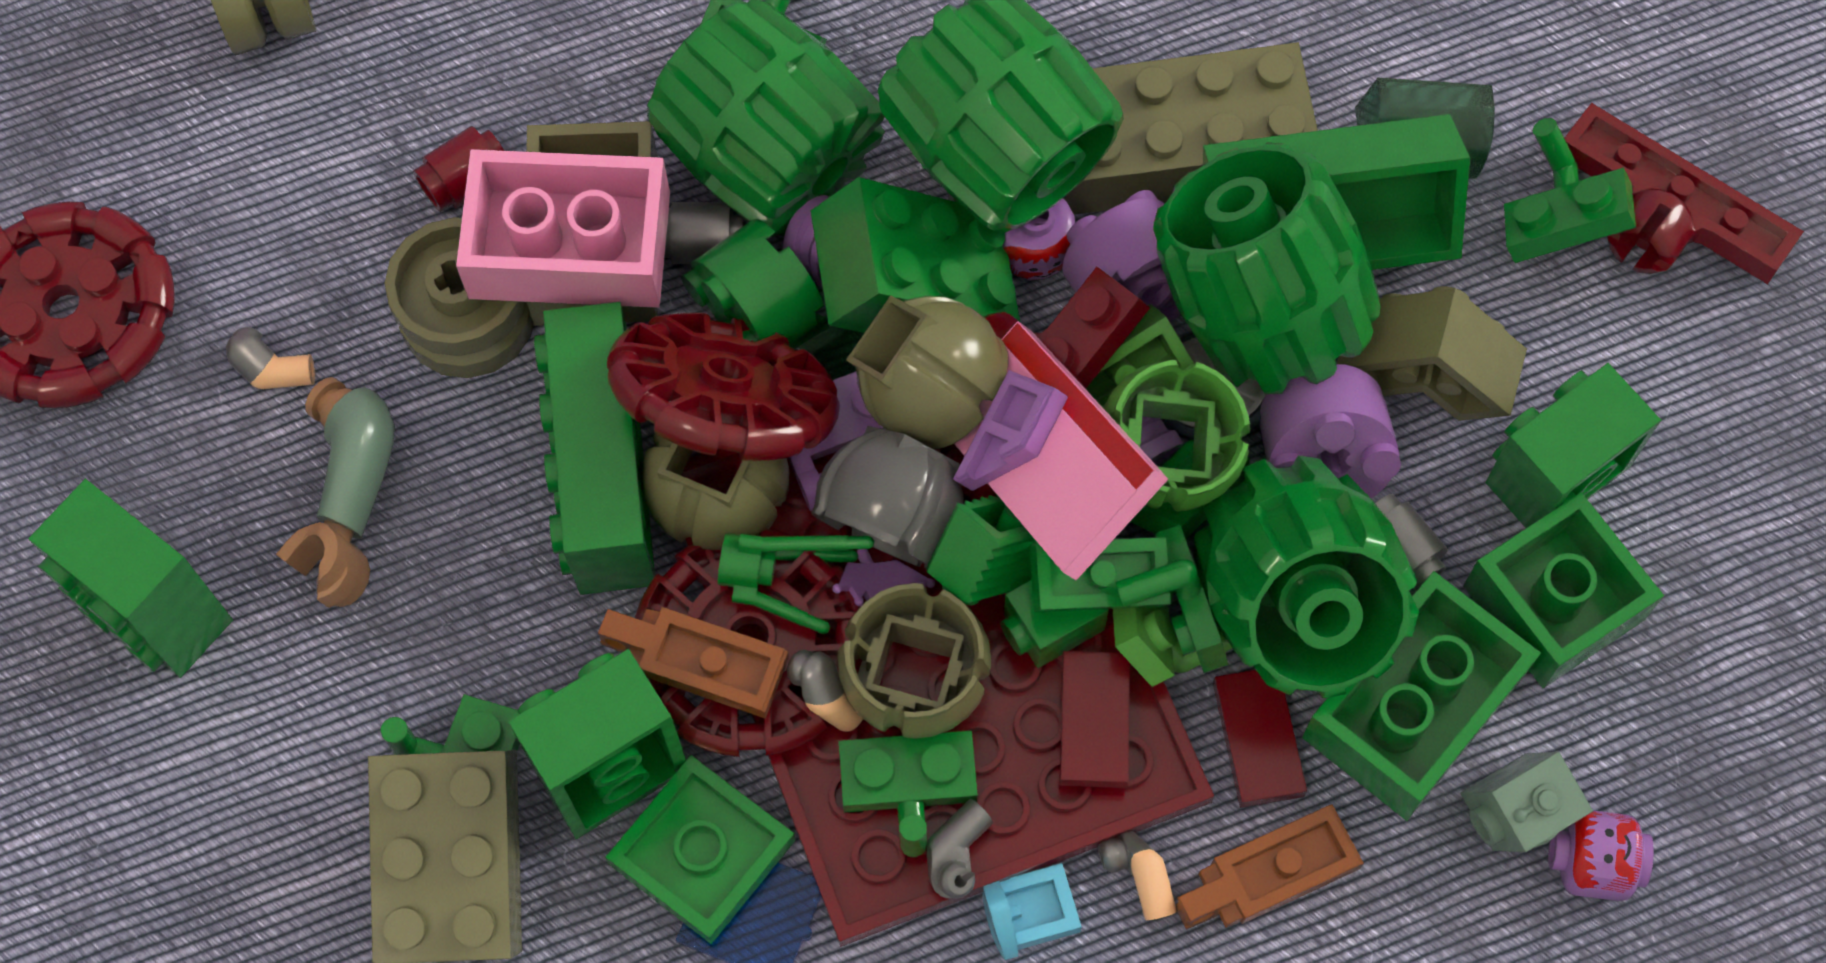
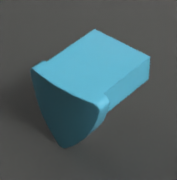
(1030, 910)

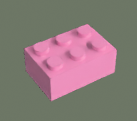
(564, 228)

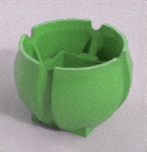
(1191, 396)

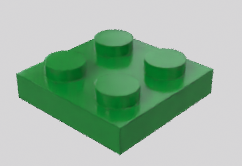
(700, 849)

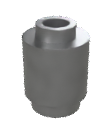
(697, 228)
(1416, 537)

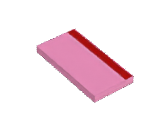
(1086, 475)

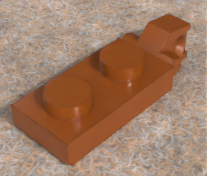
(699, 657)
(1272, 870)

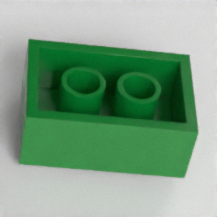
(905, 245)
(129, 581)
(1427, 708)
(599, 741)

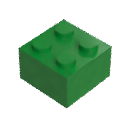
(1571, 445)
(1564, 587)

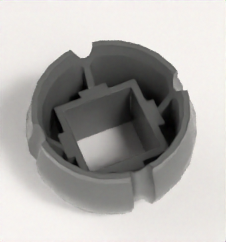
(890, 491)

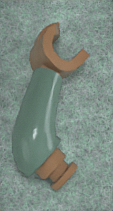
(361, 444)

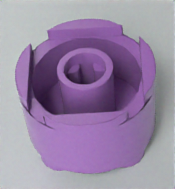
(1124, 248)
(1334, 421)

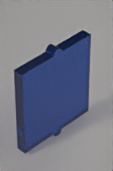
(768, 924)

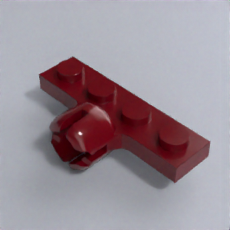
(1678, 202)
(1080, 336)

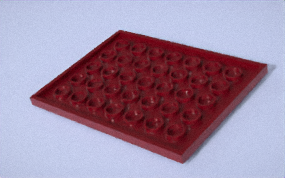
(1016, 756)

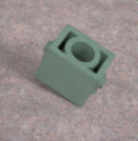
(1526, 802)

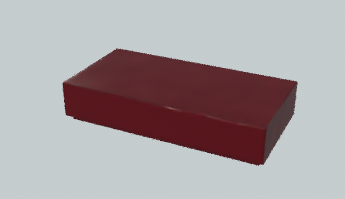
(1095, 719)
(1259, 739)

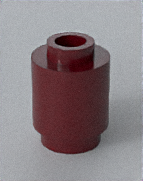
(446, 167)

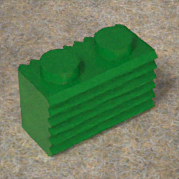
(982, 551)

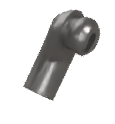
(949, 850)

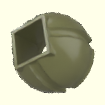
(929, 368)
(702, 513)
(927, 623)

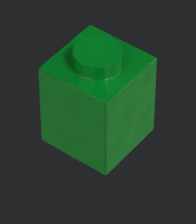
(1046, 633)

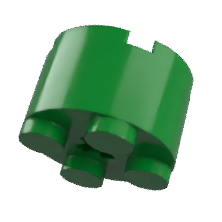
(756, 284)

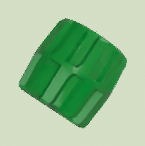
(1000, 110)
(763, 113)
(1267, 266)
(1305, 577)

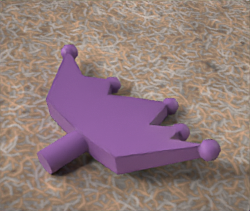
(870, 578)

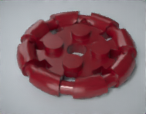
(105, 300)
(722, 388)
(789, 720)

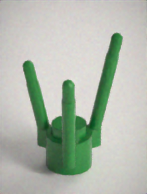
(751, 562)

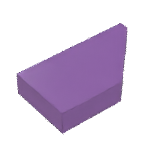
(1011, 430)

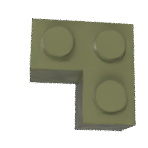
(1445, 350)

